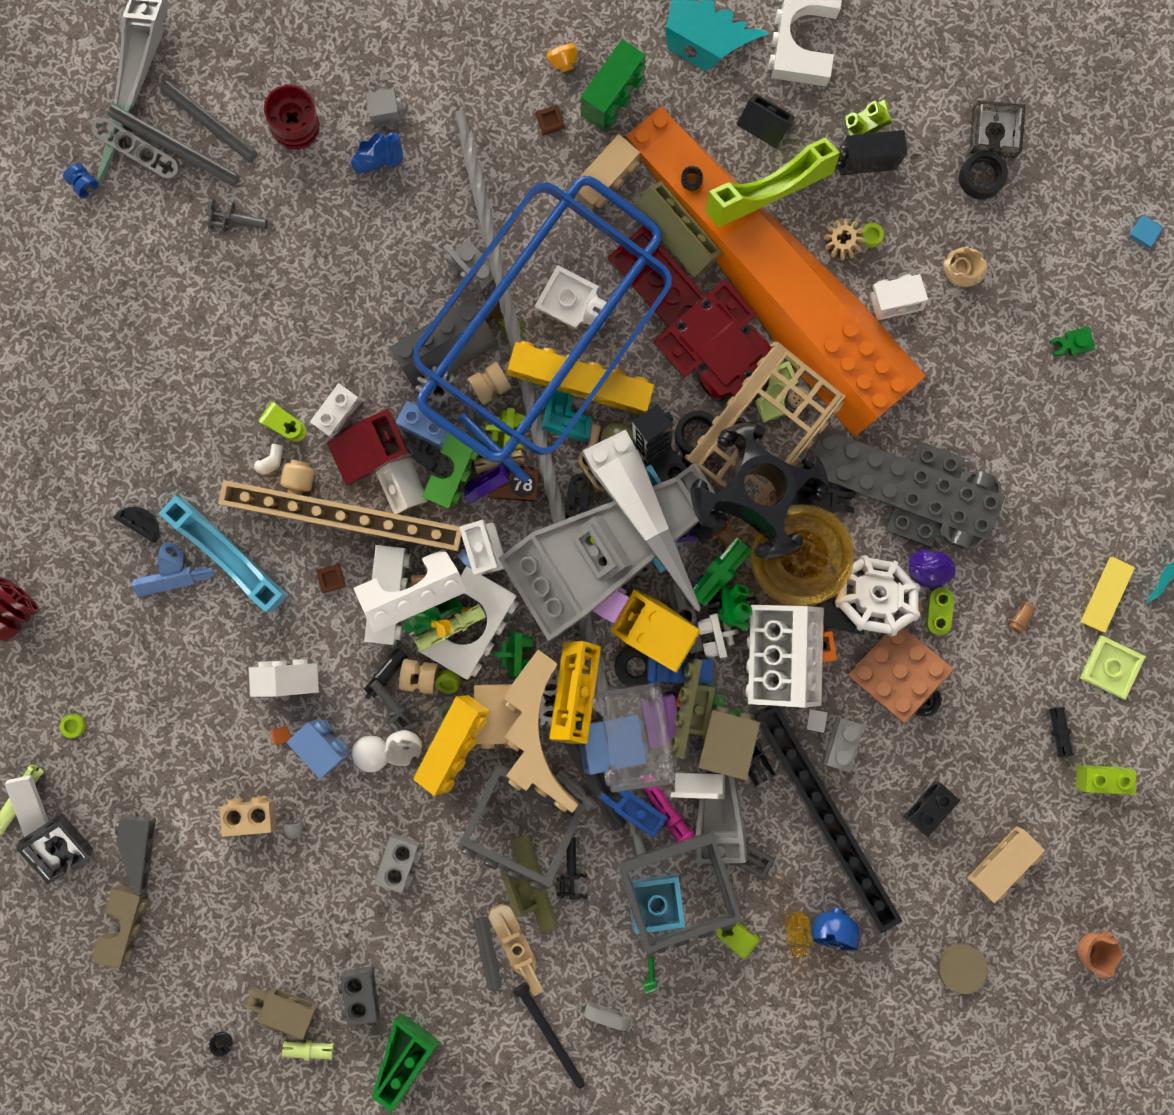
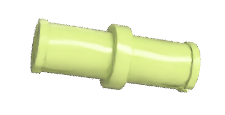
(307, 1050)

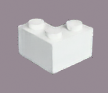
(279, 679)

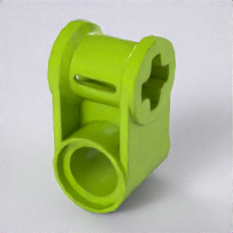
(280, 421)
(739, 939)

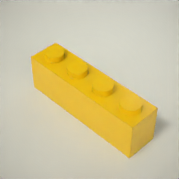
(451, 745)

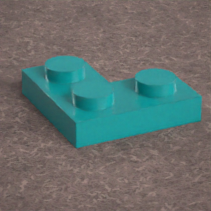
(558, 416)

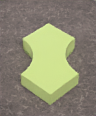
(775, 386)

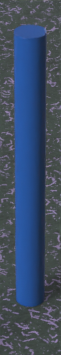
(492, 446)

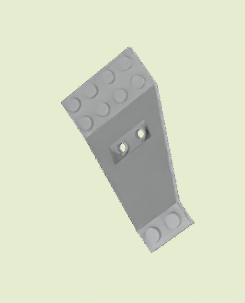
(565, 573)

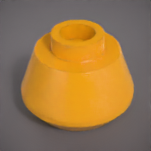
(563, 57)

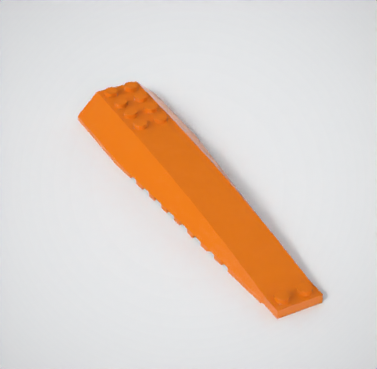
(786, 285)

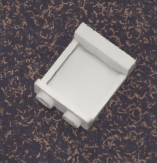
(482, 547)

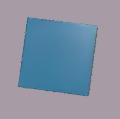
(1145, 231)

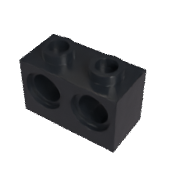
(931, 808)

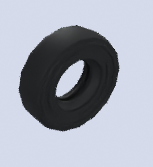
(621, 667)

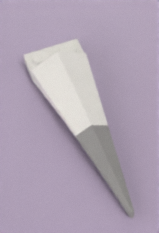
(624, 477)

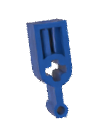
(661, 673)

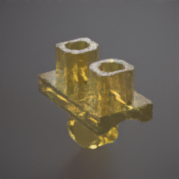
(798, 933)

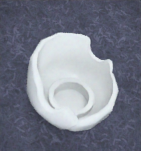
(394, 747)
(369, 753)

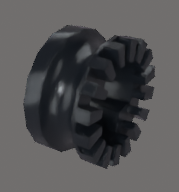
(691, 170)
(221, 1051)

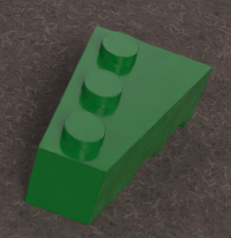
(404, 1060)

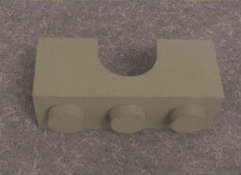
(117, 949)

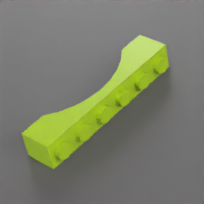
(737, 200)

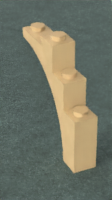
(532, 767)

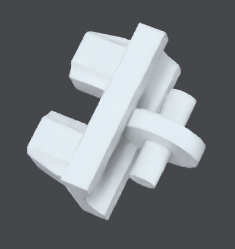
(717, 647)

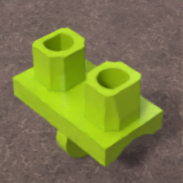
(870, 120)
(511, 419)

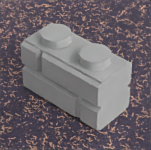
(843, 744)

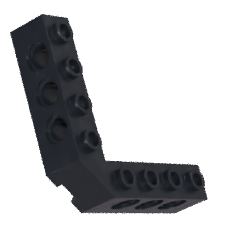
(653, 440)

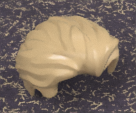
(965, 267)

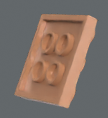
(901, 674)

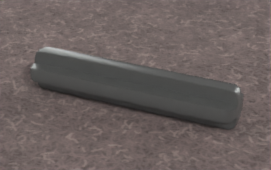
(487, 953)

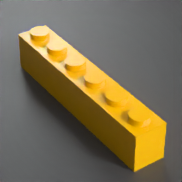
(617, 391)

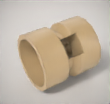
(489, 383)
(426, 672)

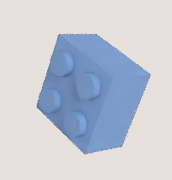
(319, 747)

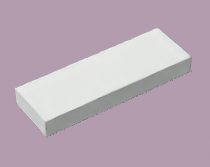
(26, 803)

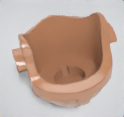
(1100, 953)

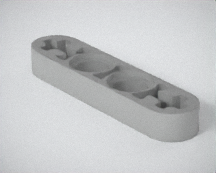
(136, 148)

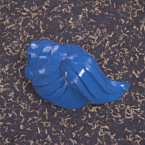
(378, 152)

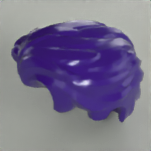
(931, 568)

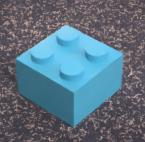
(659, 903)

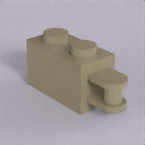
(282, 1011)

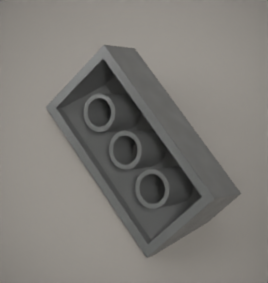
(442, 341)

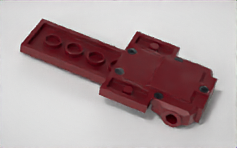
(703, 330)

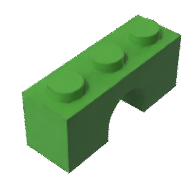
(445, 489)

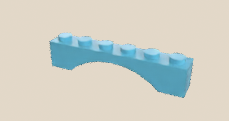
(208, 538)

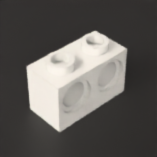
(336, 411)

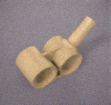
(593, 439)

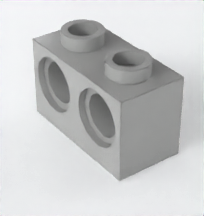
(393, 861)

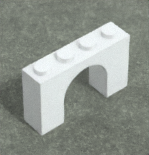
(791, 60)
(497, 604)
(389, 608)

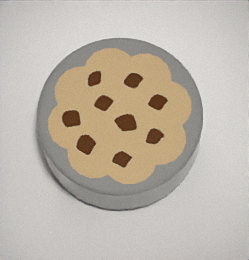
(794, 399)

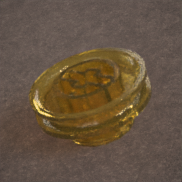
(824, 543)

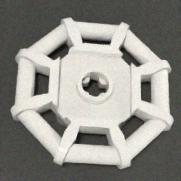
(881, 607)

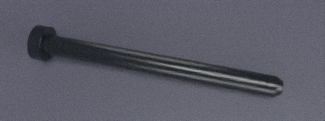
(522, 991)

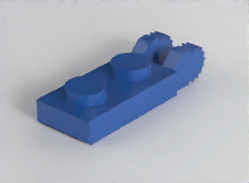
(637, 812)

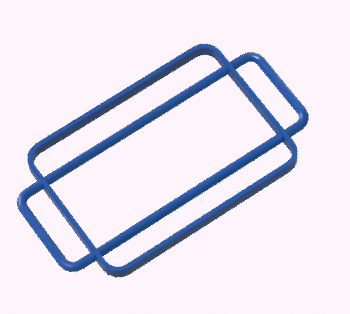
(565, 200)

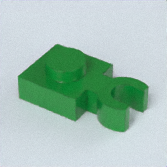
(1075, 341)

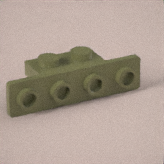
(694, 708)
(521, 896)

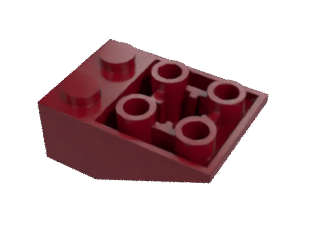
(368, 447)

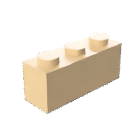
(610, 170)
(1006, 864)

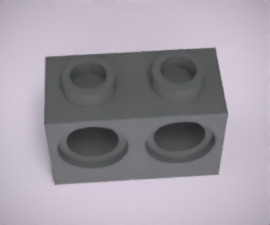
(365, 995)

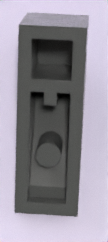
(135, 846)

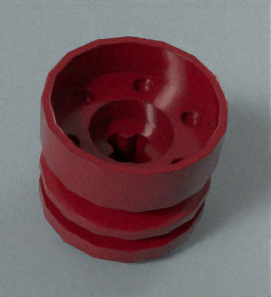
(293, 104)
(14, 607)

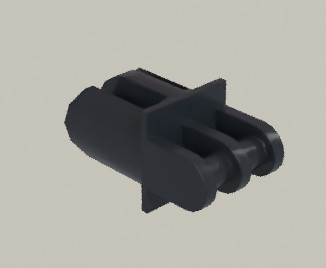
(760, 754)

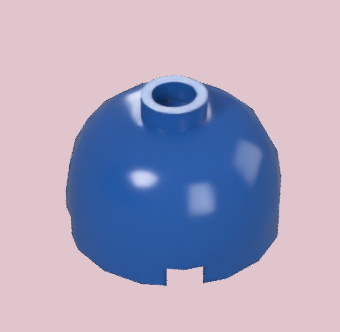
(836, 930)

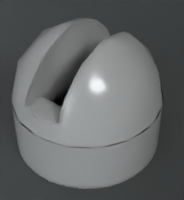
(293, 830)

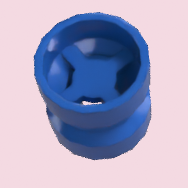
(78, 177)

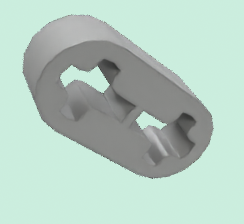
(607, 1016)

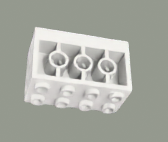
(785, 656)

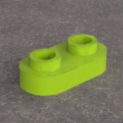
(939, 611)

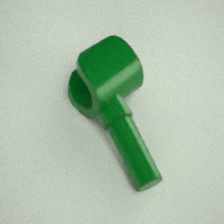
(650, 985)

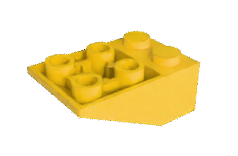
(655, 630)

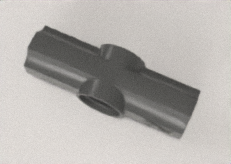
(678, 603)

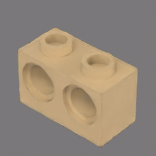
(249, 822)

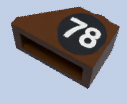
(516, 490)

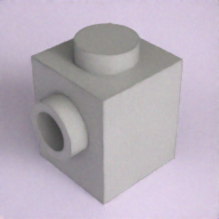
(384, 106)

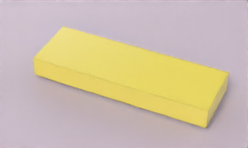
(1107, 594)

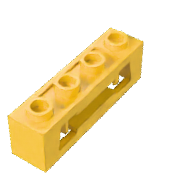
(574, 692)

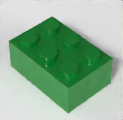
(613, 85)

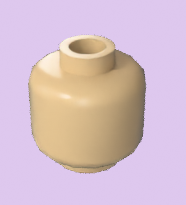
(297, 477)

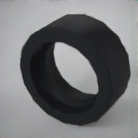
(992, 159)
(688, 417)

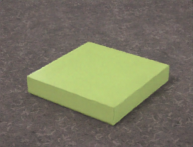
(1112, 667)

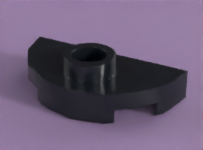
(140, 521)

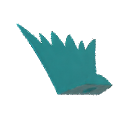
(705, 30)

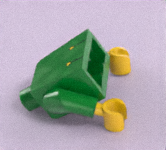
(435, 618)

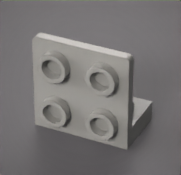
(463, 260)

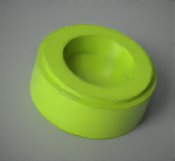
(873, 235)
(448, 681)
(72, 726)

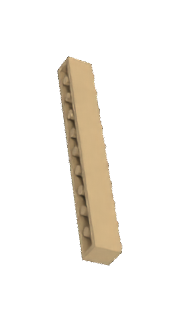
(341, 516)

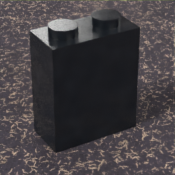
(872, 152)

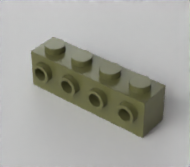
(679, 229)

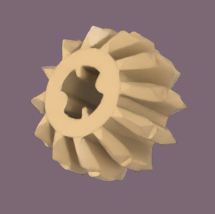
(838, 233)

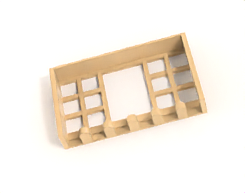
(751, 386)

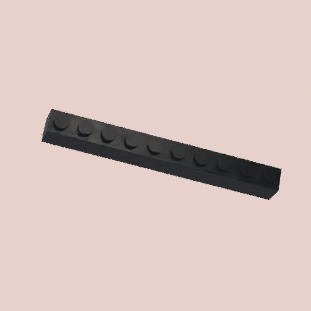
(827, 818)

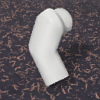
(271, 462)

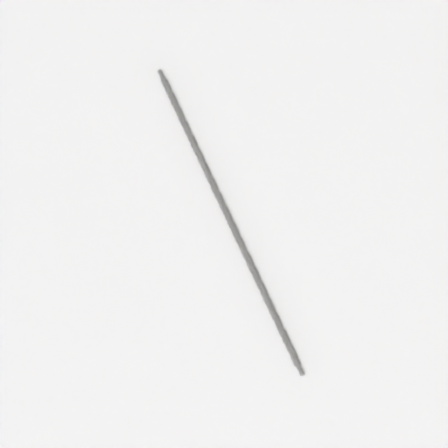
(528, 390)

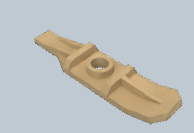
(511, 935)

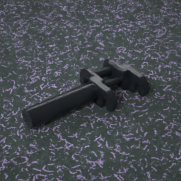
(571, 871)

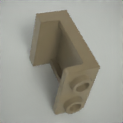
(729, 743)

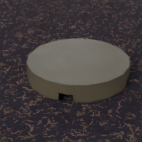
(962, 968)

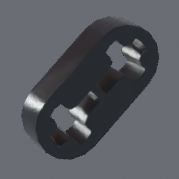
(571, 496)

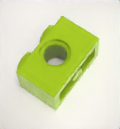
(1106, 779)

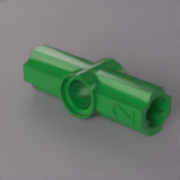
(721, 571)

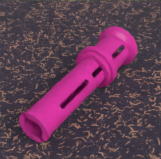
(674, 822)

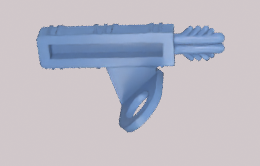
(171, 574)

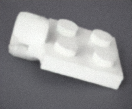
(570, 299)

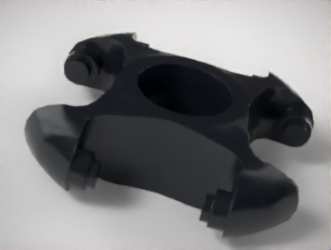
(735, 500)

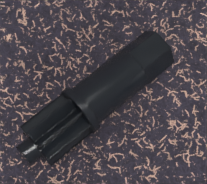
(385, 672)

